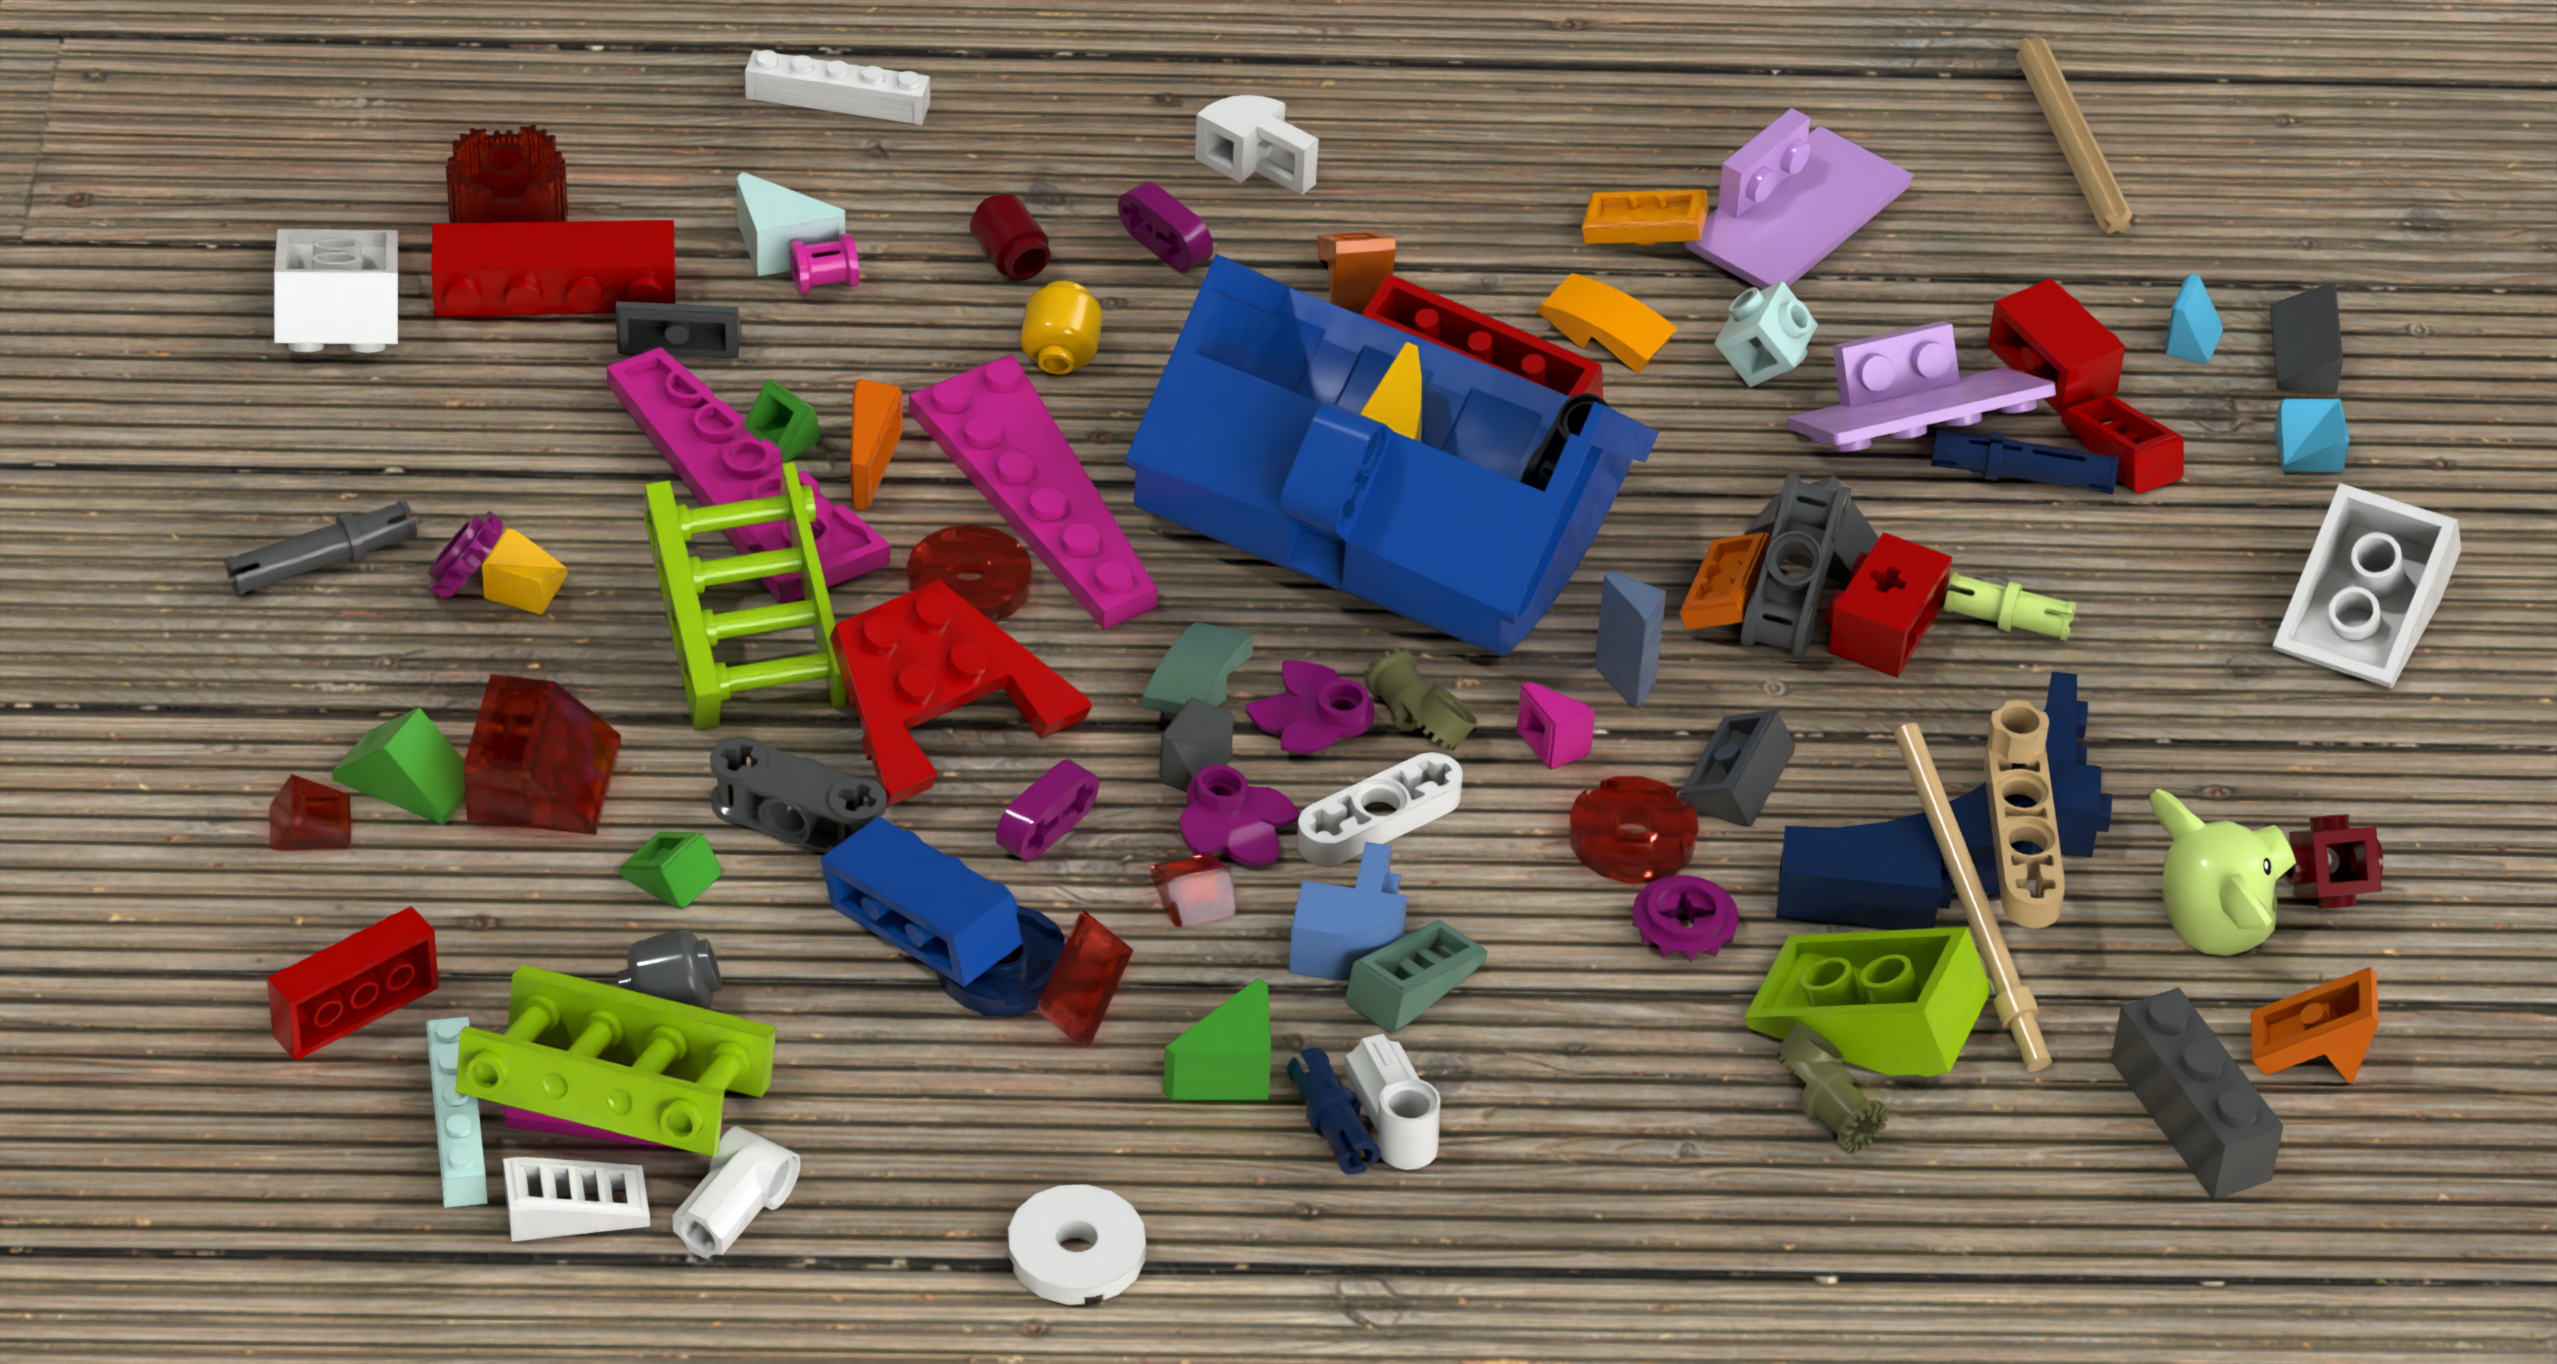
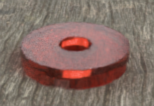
(977, 550)
(1628, 855)

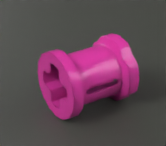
(824, 263)

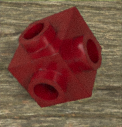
(2354, 864)

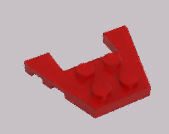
(931, 657)

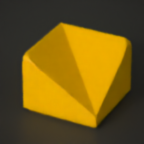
(521, 574)

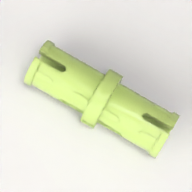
(2009, 606)

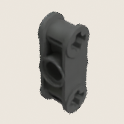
(1783, 606)
(791, 795)

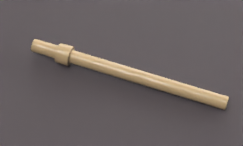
(2013, 1001)

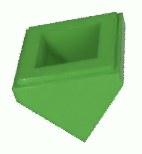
(783, 420)

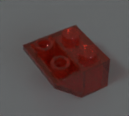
(538, 758)

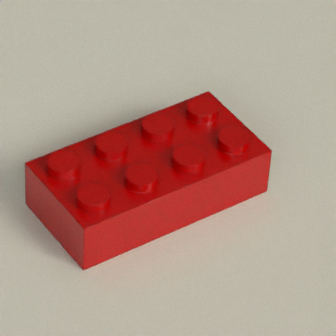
(353, 983)

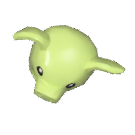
(2219, 879)

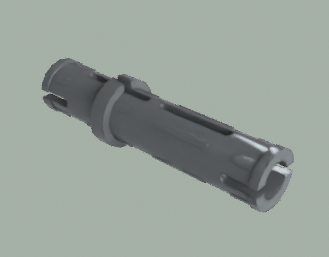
(344, 540)

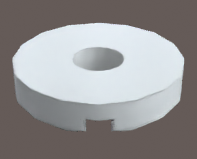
(1076, 1214)

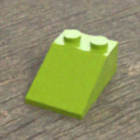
(1878, 996)

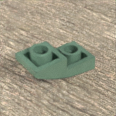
(1197, 668)

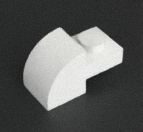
(1251, 136)

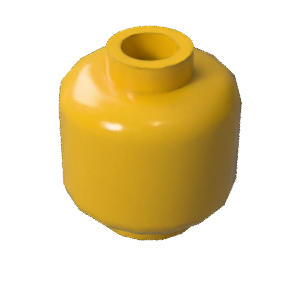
(1061, 325)

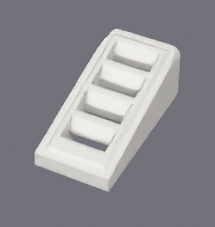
(537, 1212)

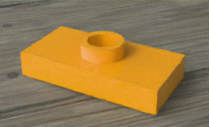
(1645, 216)

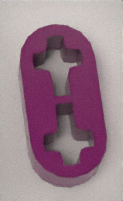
(1165, 226)
(1047, 810)

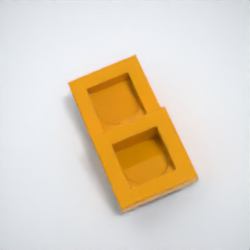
(1622, 324)

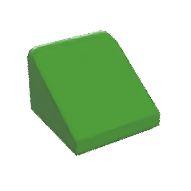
(673, 867)

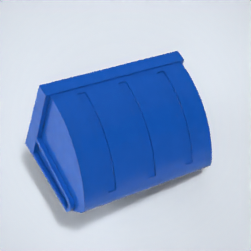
(1270, 454)

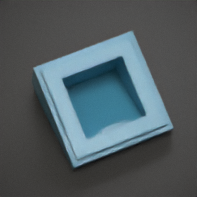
(2193, 323)

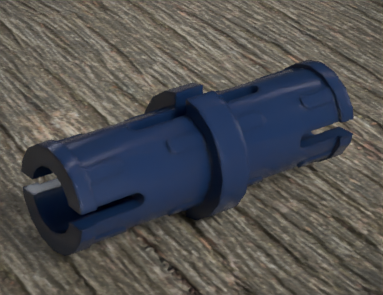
(1333, 1111)

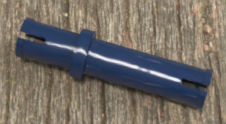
(2022, 460)

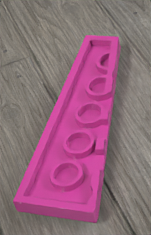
(728, 464)
(1024, 467)

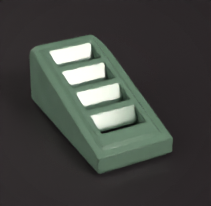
(1407, 978)

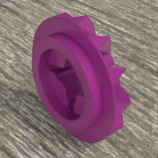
(464, 554)
(1704, 903)

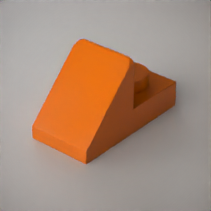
(1356, 265)
(2325, 1020)

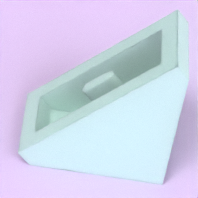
(775, 216)

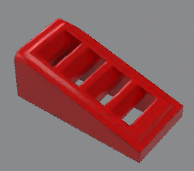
(2146, 449)

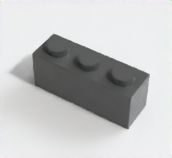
(2196, 1093)

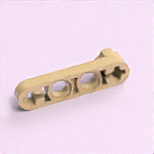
(2020, 737)

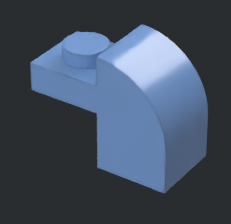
(1346, 923)

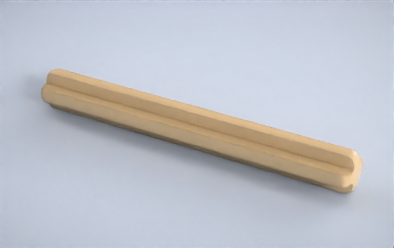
(2074, 135)

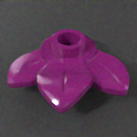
(1313, 709)
(1234, 817)

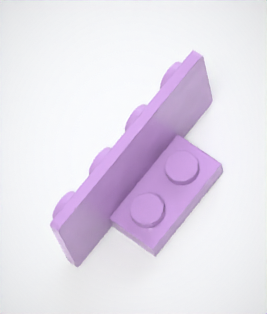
(1793, 201)
(1908, 382)

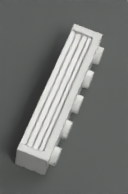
(837, 87)

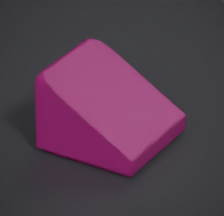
(1554, 725)

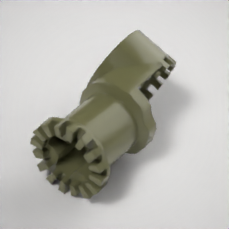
(1418, 701)
(1830, 1090)

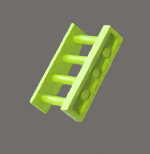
(698, 630)
(623, 1028)

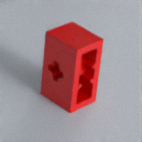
(1888, 604)

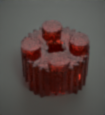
(506, 178)

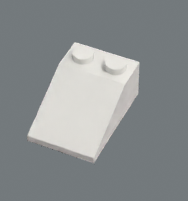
(336, 289)
(2369, 585)

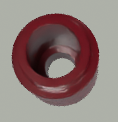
(1010, 236)

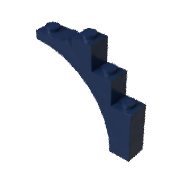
(1894, 870)

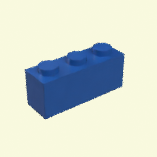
(922, 900)

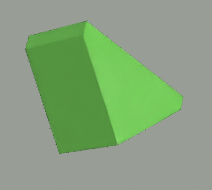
(408, 767)
(1224, 1052)

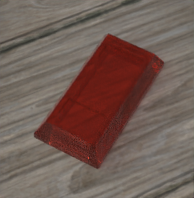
(1084, 979)

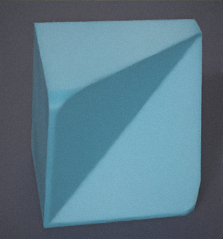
(2311, 435)

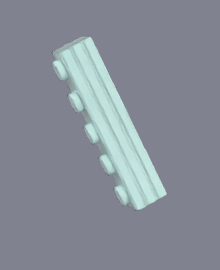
(455, 1119)

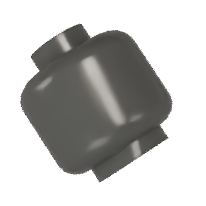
(673, 968)

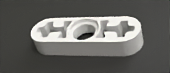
(1427, 778)

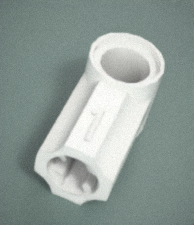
(1396, 1101)
(740, 1182)

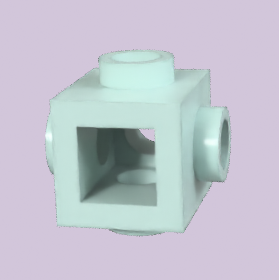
(1766, 333)

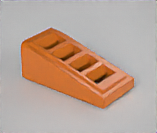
(874, 436)

